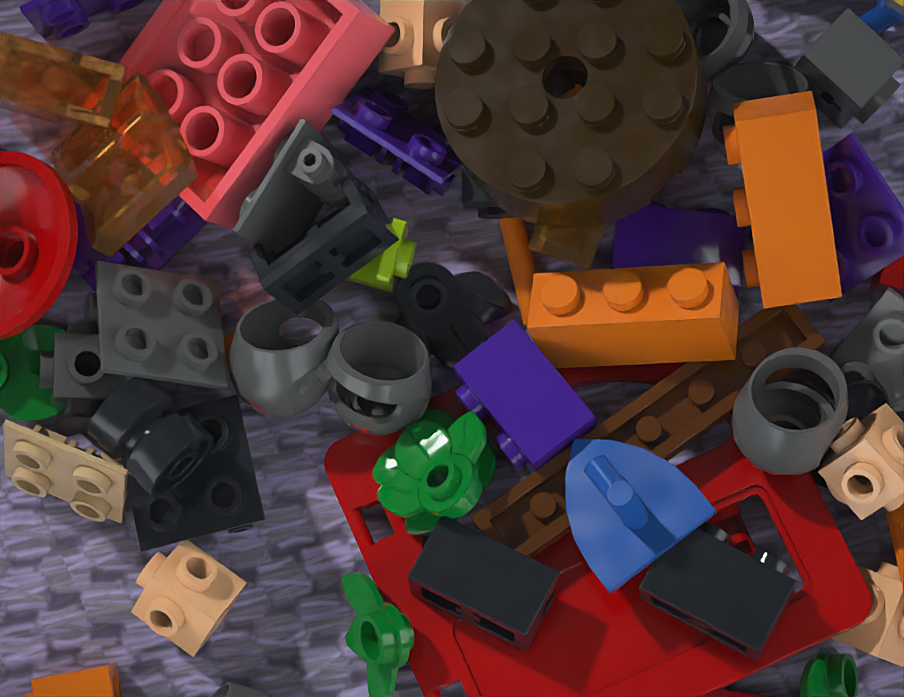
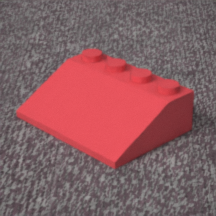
(244, 79)

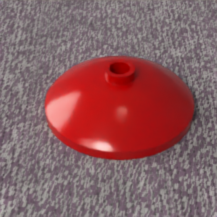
(35, 239)

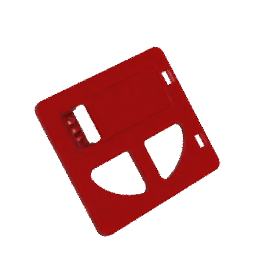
(598, 639)

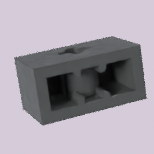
(850, 70)

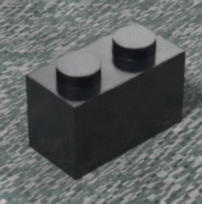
(720, 590)

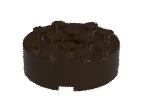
(580, 155)

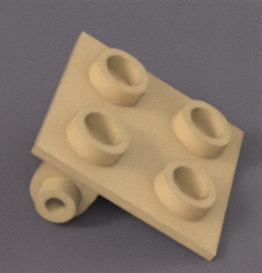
(45, 464)

